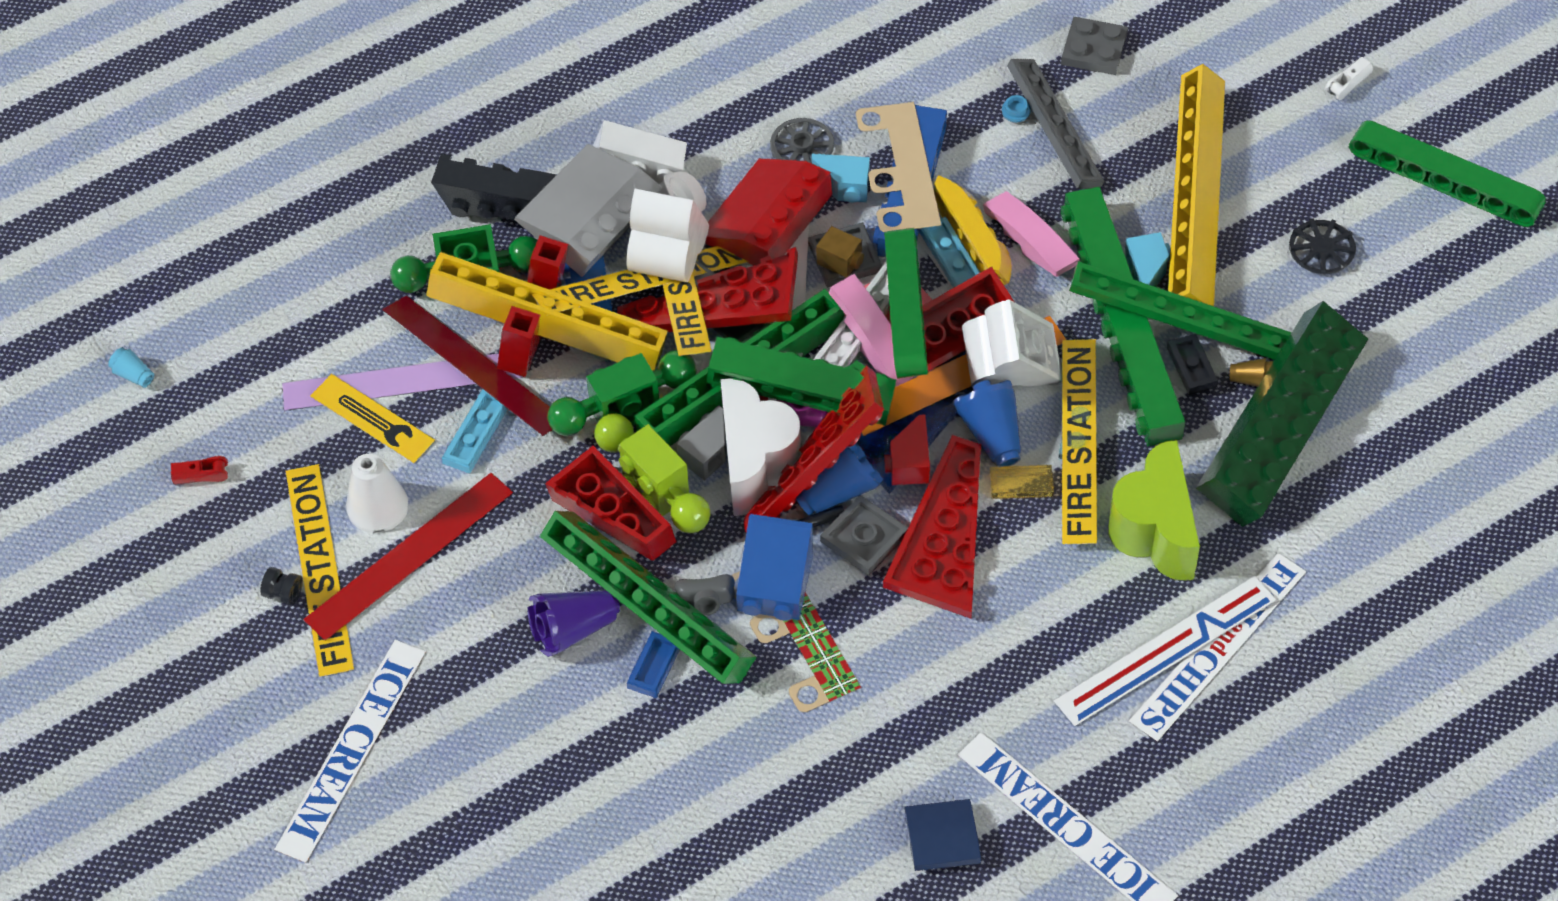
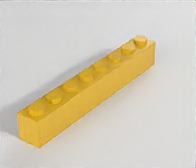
(582, 327)

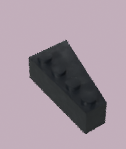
(484, 190)

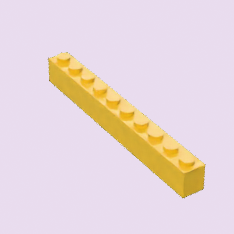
(1197, 185)

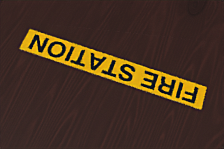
(627, 282)
(686, 317)
(1079, 465)
(317, 562)

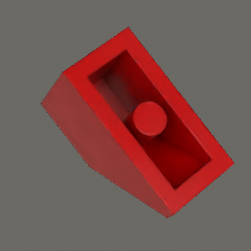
(909, 455)

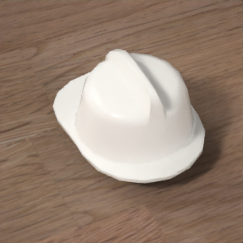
(684, 186)

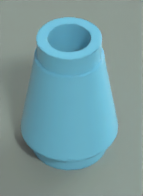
(130, 367)

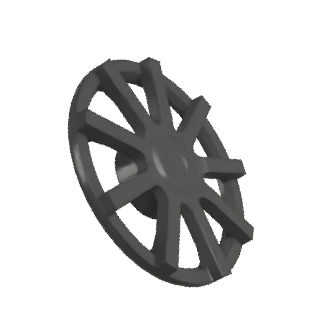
(802, 141)

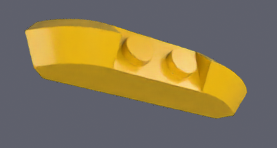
(968, 223)

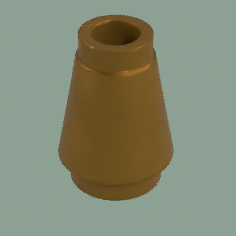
(1249, 372)

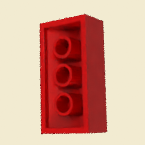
(949, 311)

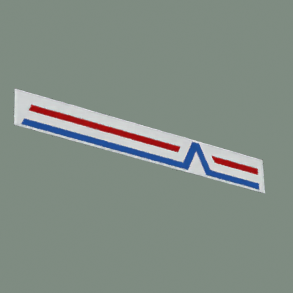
(1164, 651)

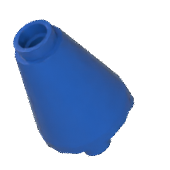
(993, 420)
(845, 480)

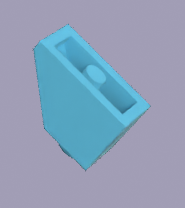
(848, 175)
(1147, 258)

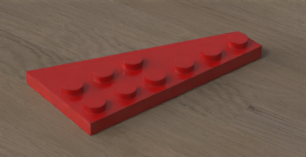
(732, 296)
(822, 448)
(940, 543)

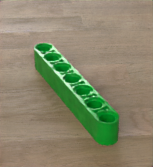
(1447, 173)
(905, 303)

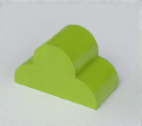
(1155, 515)

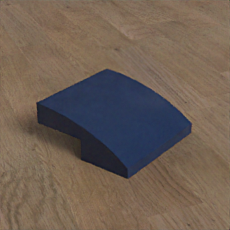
(942, 834)

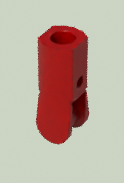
(204, 470)

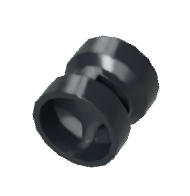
(282, 586)

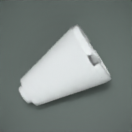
(375, 495)

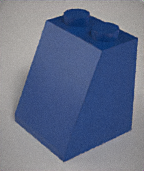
(775, 567)

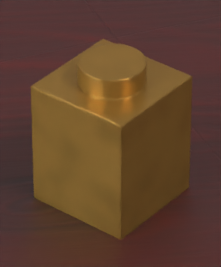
(839, 252)

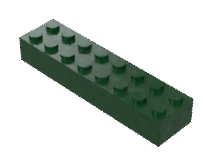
(1282, 414)

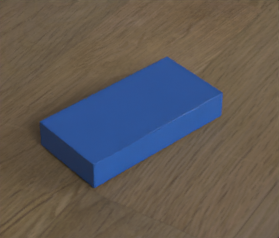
(653, 665)

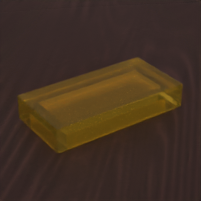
(1021, 481)

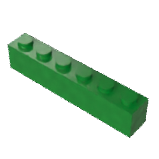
(789, 376)

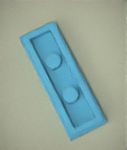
(949, 252)
(474, 433)

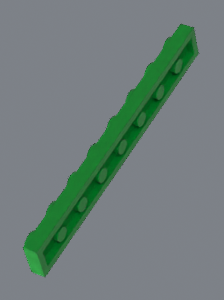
(1178, 310)

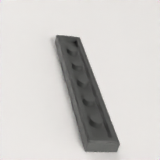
(1055, 123)

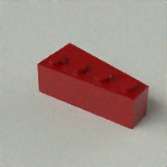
(611, 504)

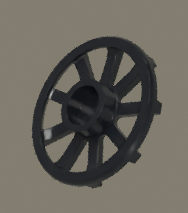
(1322, 246)

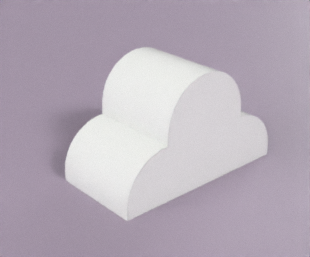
(665, 235)
(1012, 347)
(759, 442)

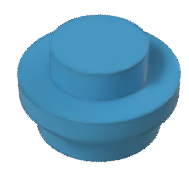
(1016, 109)

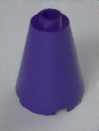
(569, 617)

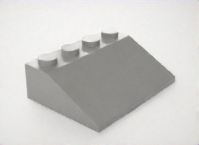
(586, 205)

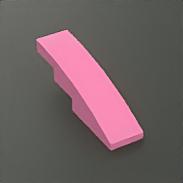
(1034, 235)
(867, 324)

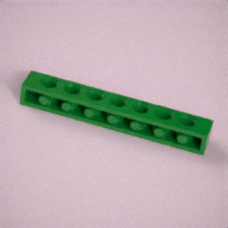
(648, 597)

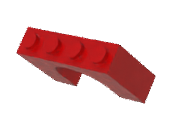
(521, 327)

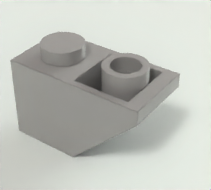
(704, 445)

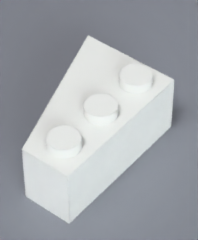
(645, 150)

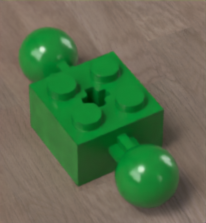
(470, 244)
(621, 390)

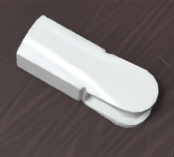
(1349, 78)

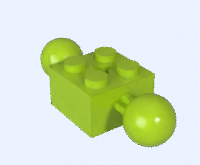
(654, 471)

